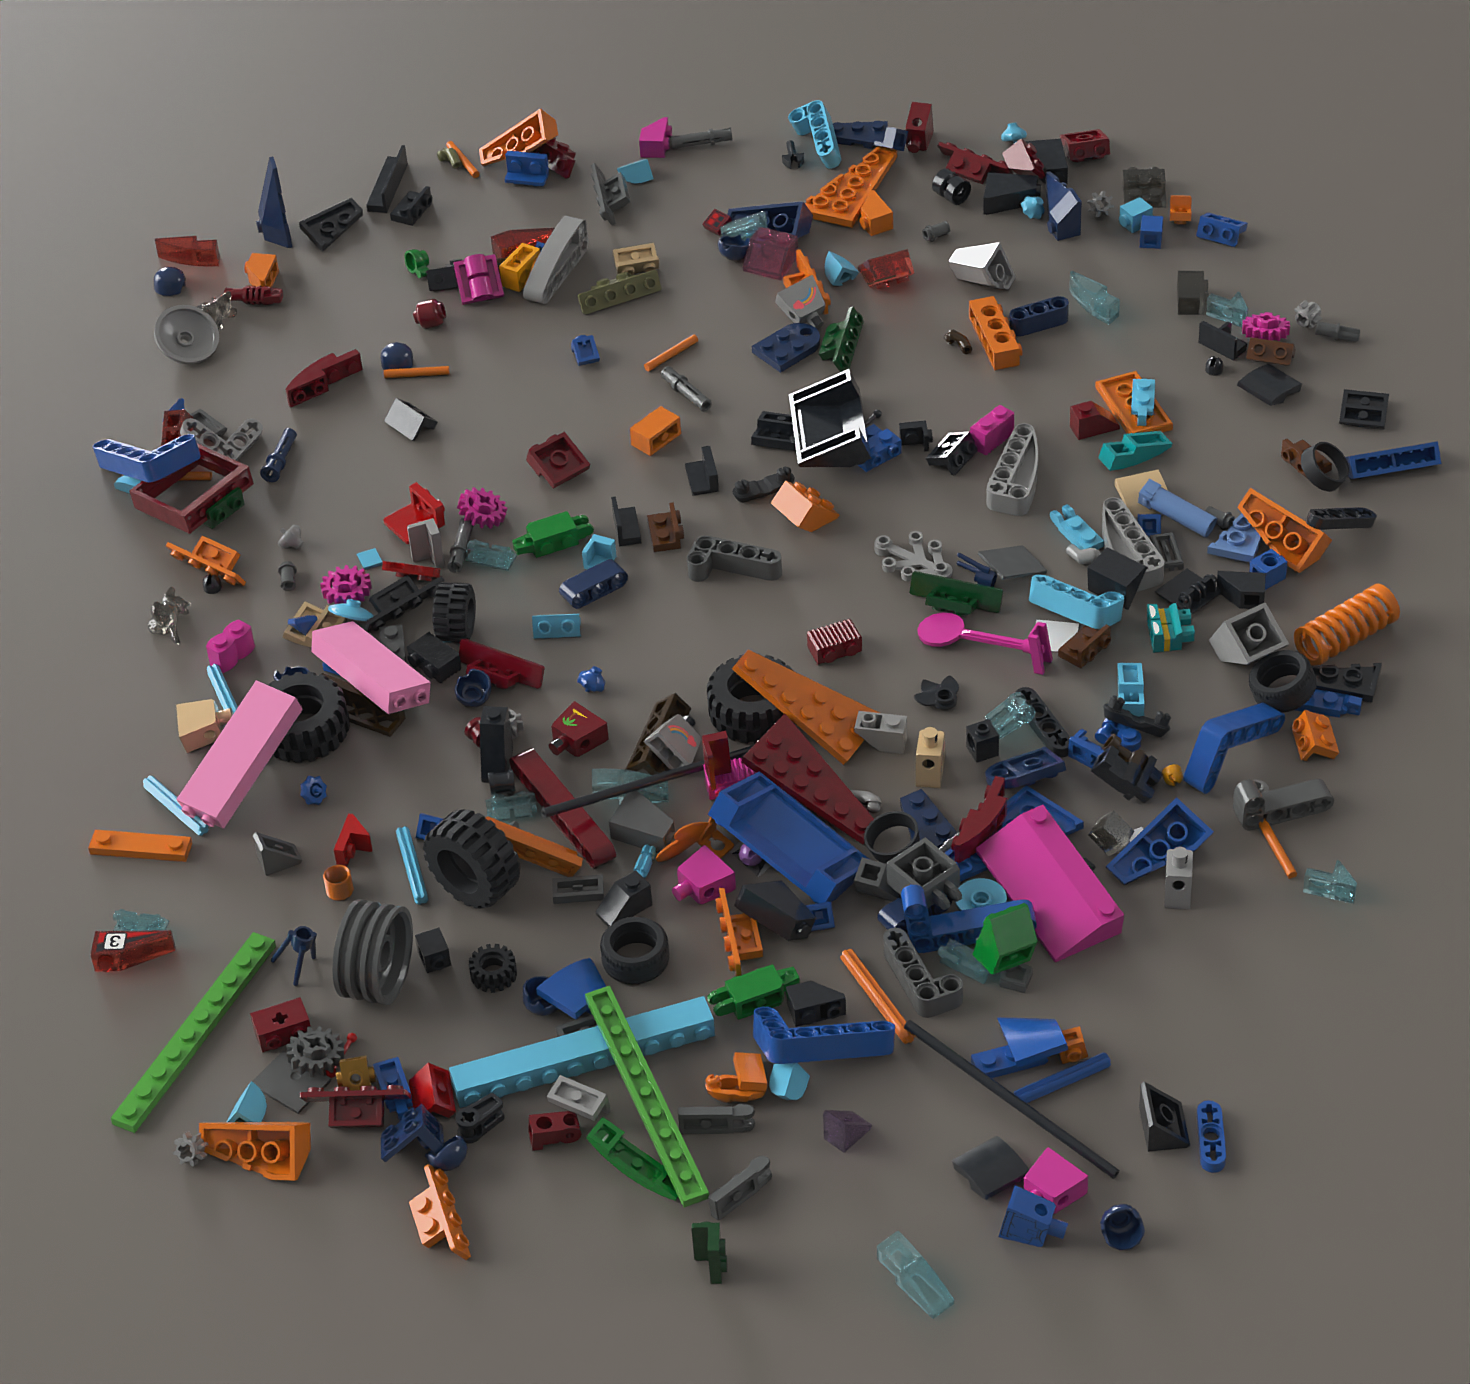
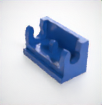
(1082, 749)

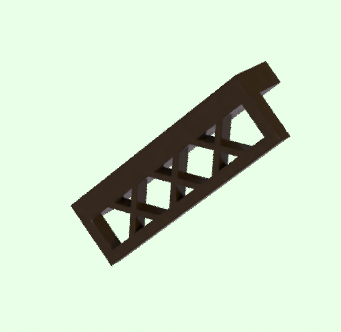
(364, 705)
(662, 711)

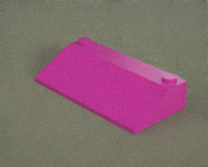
(1041, 865)

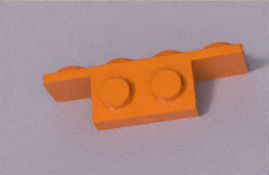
(805, 270)
(212, 556)
(742, 935)
(437, 1215)

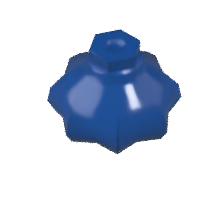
(592, 679)
(313, 790)

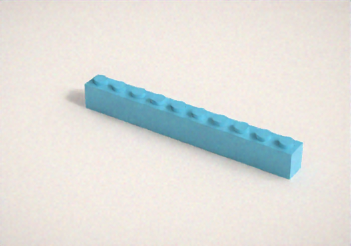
(578, 1052)

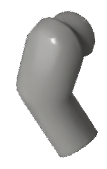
(872, 800)

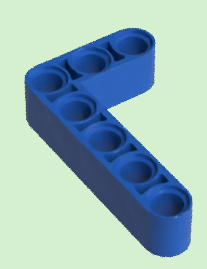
(145, 464)
(1224, 733)
(963, 926)
(822, 1042)

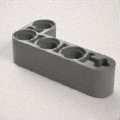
(732, 557)
(1279, 804)
(926, 994)

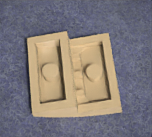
(1129, 489)
(324, 617)

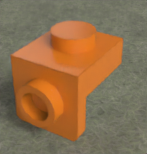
(1180, 209)
(1075, 1044)

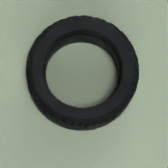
(1278, 665)
(630, 931)

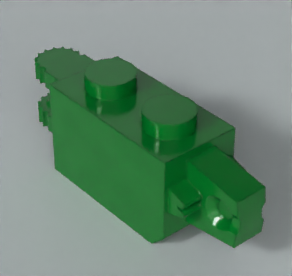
(553, 534)
(753, 990)

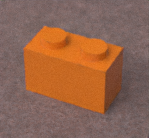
(655, 431)

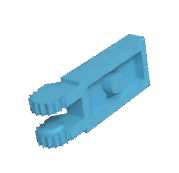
(1076, 529)

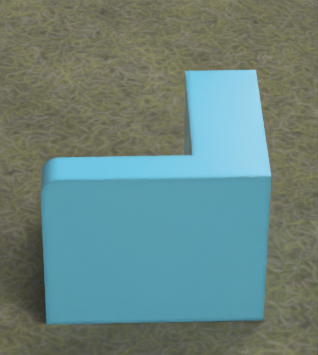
(598, 550)

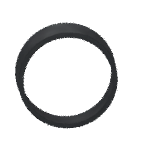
(1315, 474)
(885, 822)

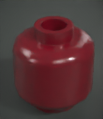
(429, 313)

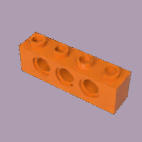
(995, 333)

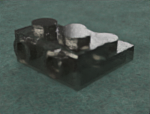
(1145, 183)

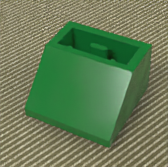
(1006, 939)

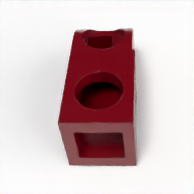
(553, 1128)

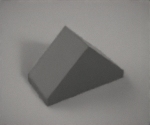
(275, 853)

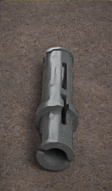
(701, 138)
(680, 384)
(459, 549)

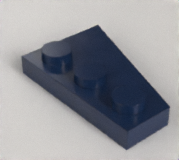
(860, 133)
(928, 817)

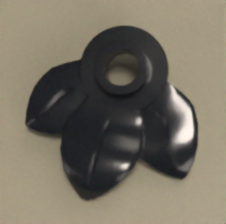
(939, 695)

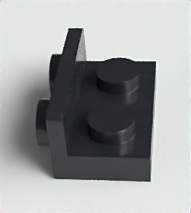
(412, 206)
(953, 451)

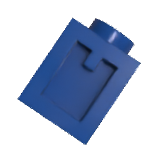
(585, 350)

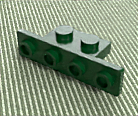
(841, 340)
(955, 594)

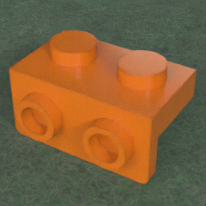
(1314, 735)

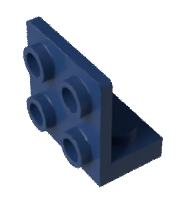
(414, 1123)

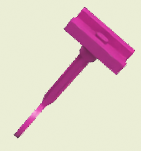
(947, 628)

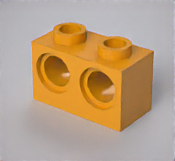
(517, 267)

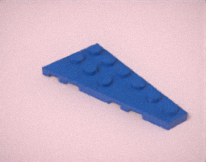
(1019, 803)

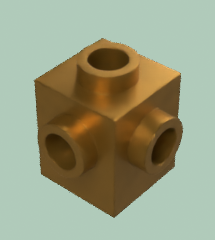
(358, 1066)

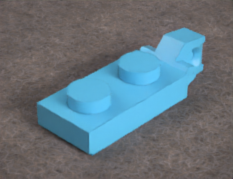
(1143, 399)

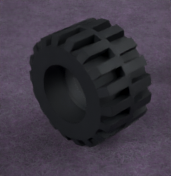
(454, 611)

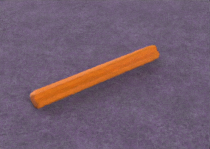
(876, 994)

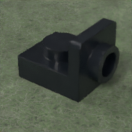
(915, 433)

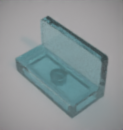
(745, 226)

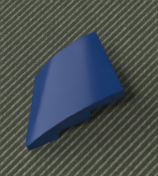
(569, 985)
(1032, 1038)

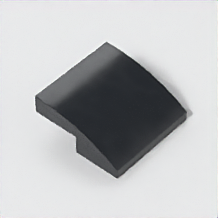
(1269, 384)
(1364, 409)
(774, 431)
(991, 1167)

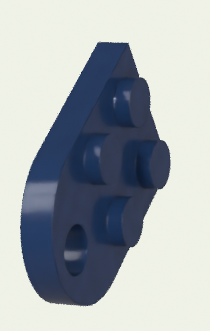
(788, 345)
(1026, 768)

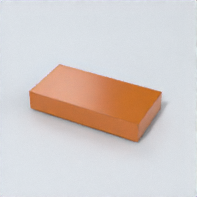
(750, 1071)

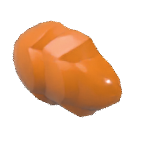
(726, 1089)

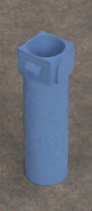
(1176, 508)

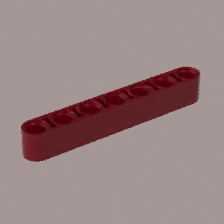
(574, 824)

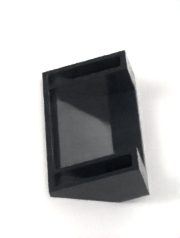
(830, 423)

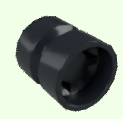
(951, 186)

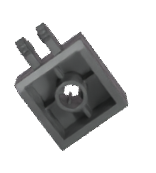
(928, 867)

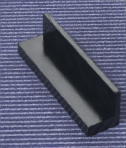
(387, 182)

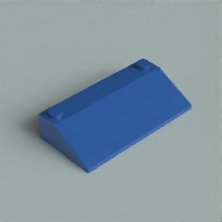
(788, 837)

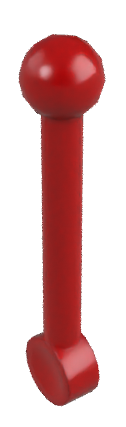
(351, 1038)

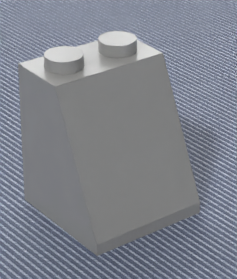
(1248, 636)

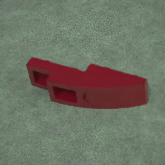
(317, 376)
(981, 823)

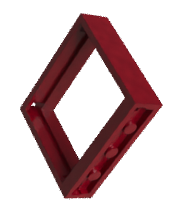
(193, 515)

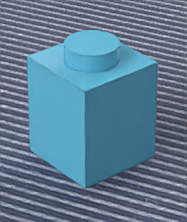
(1132, 213)

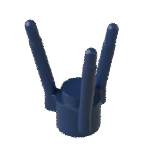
(983, 575)
(301, 940)

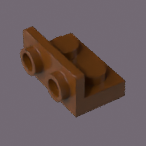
(1270, 351)
(1292, 454)
(665, 530)
(1085, 645)

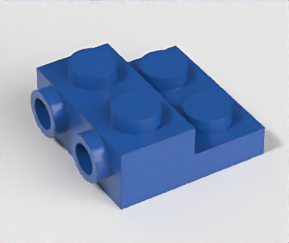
(883, 447)

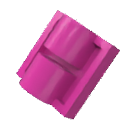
(478, 278)

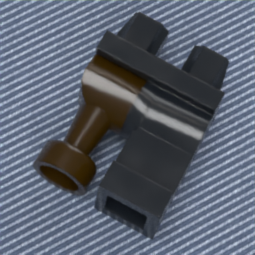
(1127, 770)

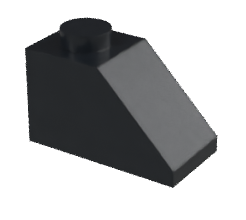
(625, 899)

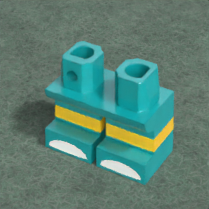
(1167, 627)

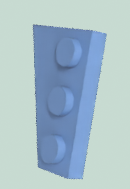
(1238, 542)

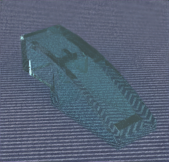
(1094, 298)
(609, 778)
(914, 1274)

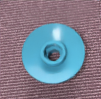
(351, 610)
(980, 893)

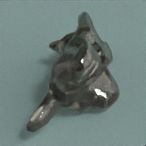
(219, 309)
(166, 615)

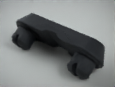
(747, 491)
(1157, 727)

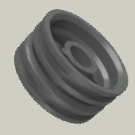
(372, 951)

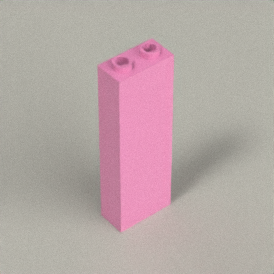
(370, 667)
(239, 755)

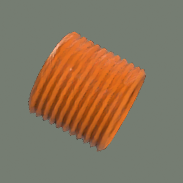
(341, 890)

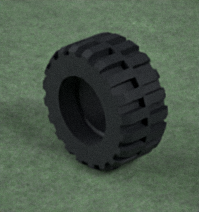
(739, 718)
(322, 731)
(471, 858)

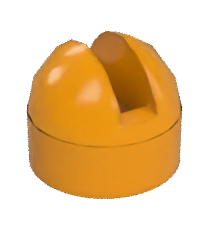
(1172, 774)

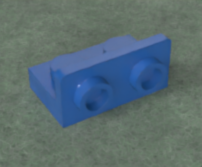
(526, 168)
(1220, 229)

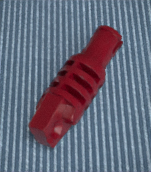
(256, 295)

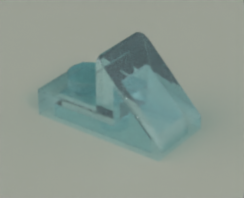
(1227, 310)
(1334, 885)

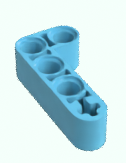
(816, 119)
(1076, 603)

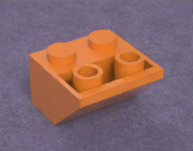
(804, 506)

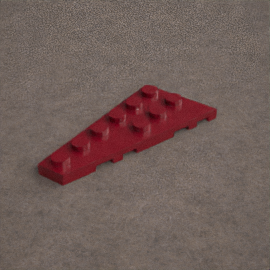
(801, 772)

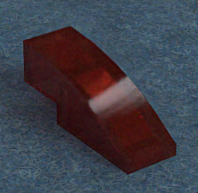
(188, 251)

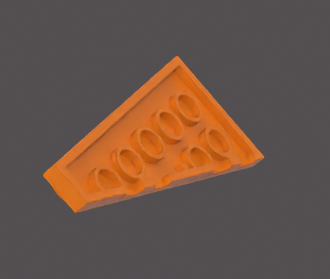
(844, 196)
(811, 706)

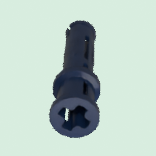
(286, 439)

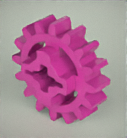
(1266, 327)
(482, 507)
(346, 585)

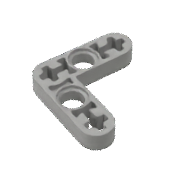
(228, 446)

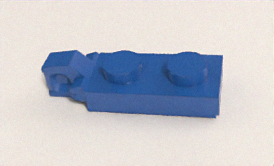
(1332, 704)
(391, 1073)

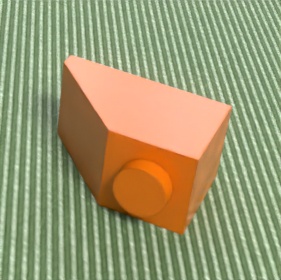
(876, 215)
(262, 269)

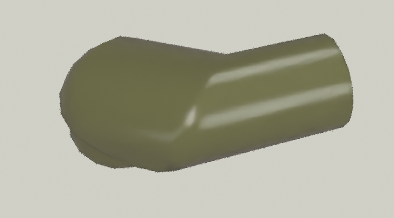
(451, 155)

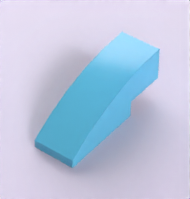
(1131, 687)

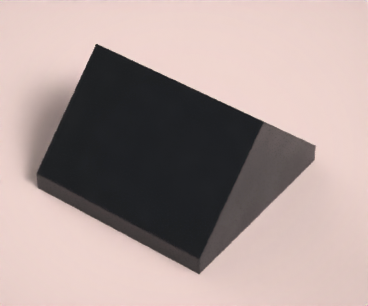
(1115, 573)
(1162, 1120)

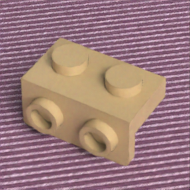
(636, 259)

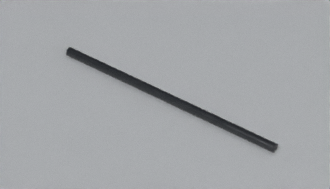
(633, 786)
(1012, 1099)

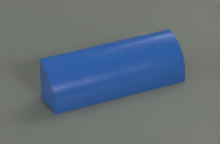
(1393, 460)

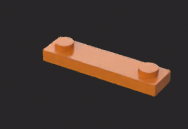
(140, 845)

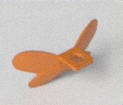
(692, 833)

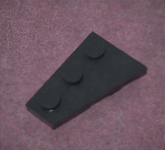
(331, 223)
(1352, 680)

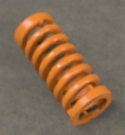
(1341, 613)

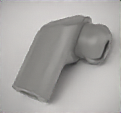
(1083, 556)

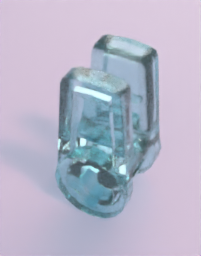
(1009, 715)

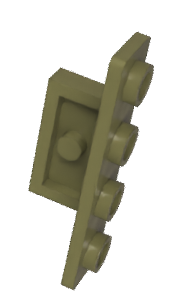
(619, 290)

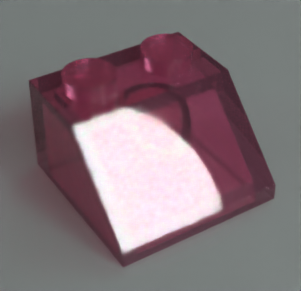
(770, 253)

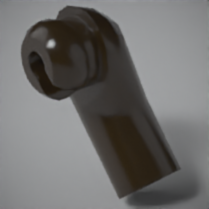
(961, 339)

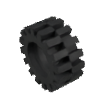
(492, 979)

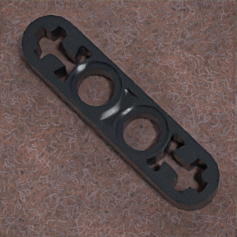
(1341, 518)
(1045, 721)

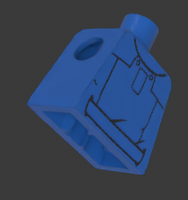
(1030, 1219)

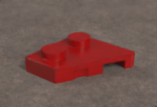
(402, 569)

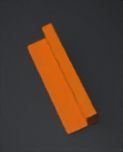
(540, 850)

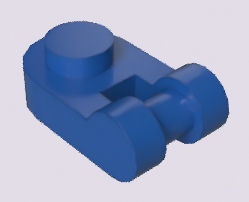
(1130, 737)

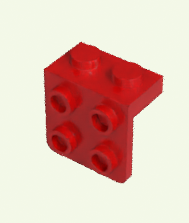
(422, 508)

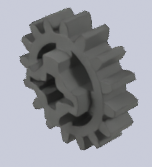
(315, 1051)

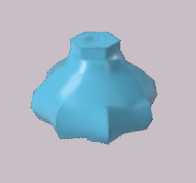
(1013, 133)
(1033, 207)

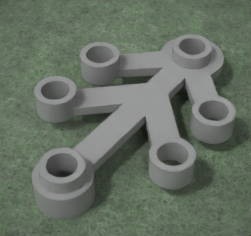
(884, 546)

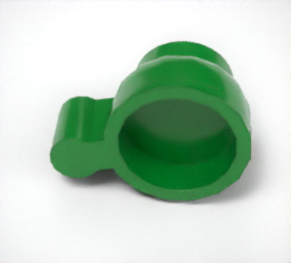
(417, 262)

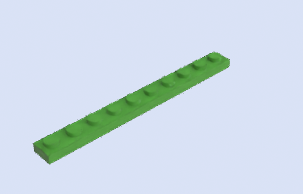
(193, 1033)
(647, 1097)

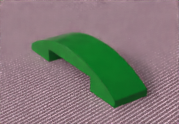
(630, 1159)

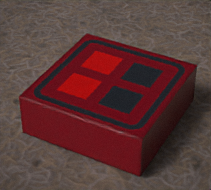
(715, 221)

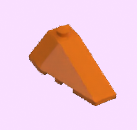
(522, 137)
(1284, 531)
(267, 1148)

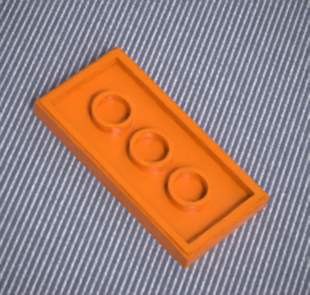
(1118, 397)

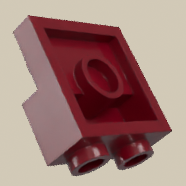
(1085, 145)
(557, 459)

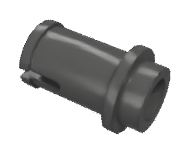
(935, 231)
(1224, 519)
(287, 571)

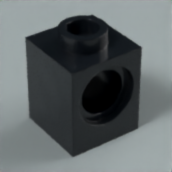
(982, 740)
(433, 950)

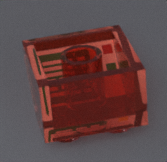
(886, 269)

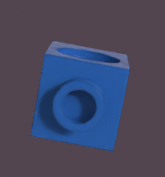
(1151, 231)
(1272, 565)

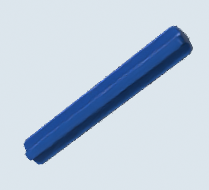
(1063, 1078)

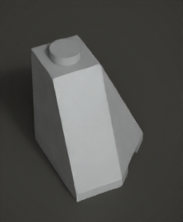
(983, 266)

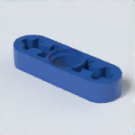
(1206, 1145)

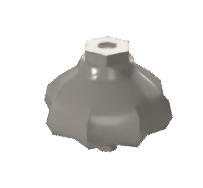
(291, 537)

